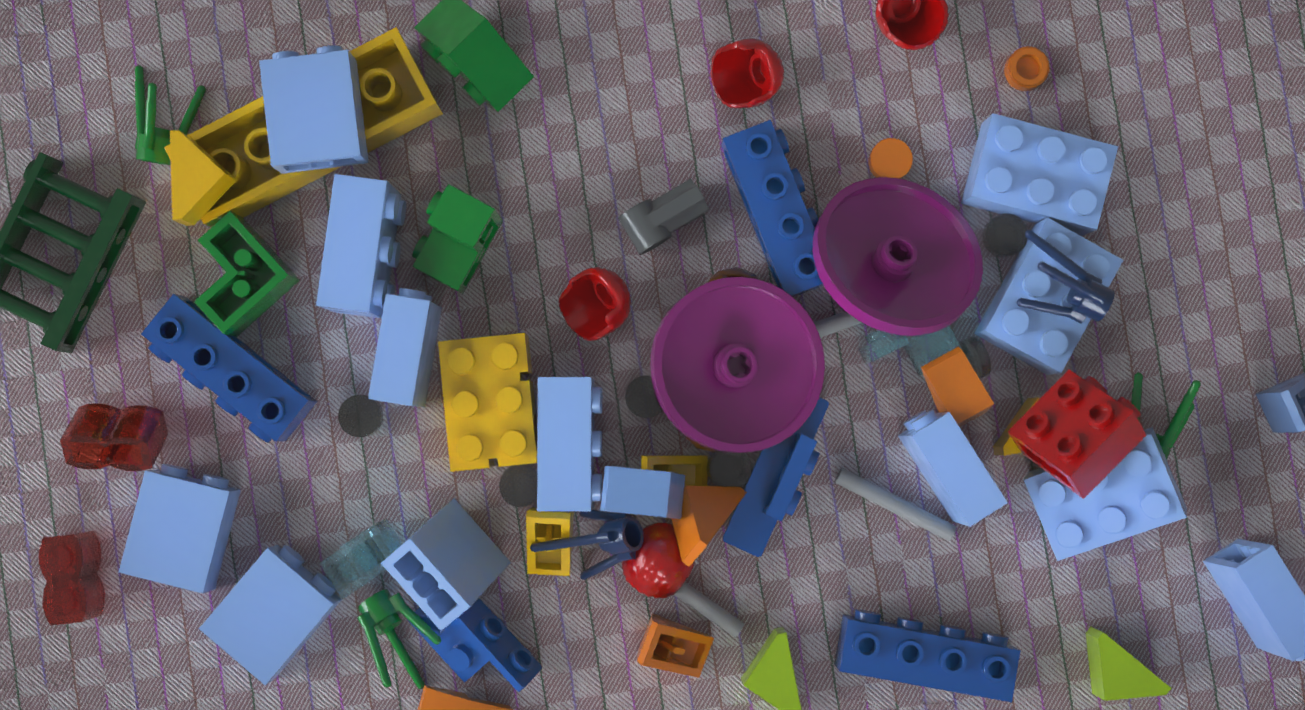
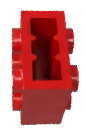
(1078, 432)

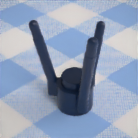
(1086, 294)
(619, 536)

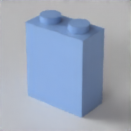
(313, 110)
(405, 348)
(951, 467)
(180, 529)
(446, 564)
(1262, 596)
(271, 612)

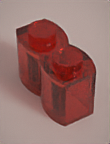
(114, 437)
(72, 586)

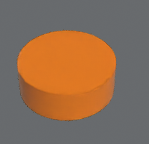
(1026, 68)
(890, 159)

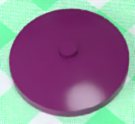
(897, 256)
(737, 365)

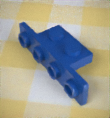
(774, 485)
(480, 638)

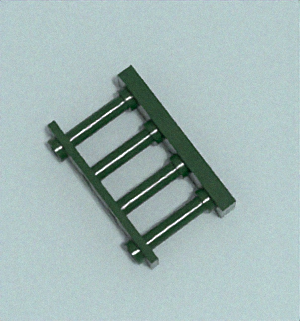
(98, 250)

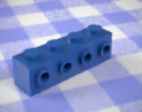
(775, 205)
(229, 369)
(927, 657)

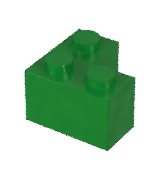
(473, 48)
(458, 239)
(252, 278)

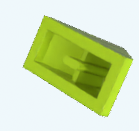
(1117, 673)
(773, 674)

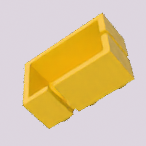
(487, 403)

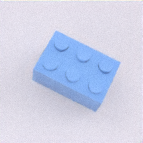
(1039, 174)
(360, 246)
(1038, 336)
(568, 444)
(1126, 502)

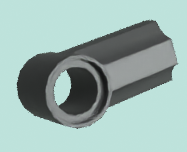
(654, 221)

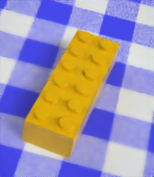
(393, 103)

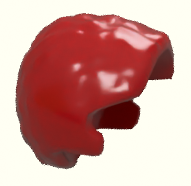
(912, 22)
(746, 73)
(595, 303)
(658, 563)

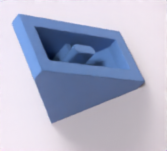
(1285, 405)
(642, 492)

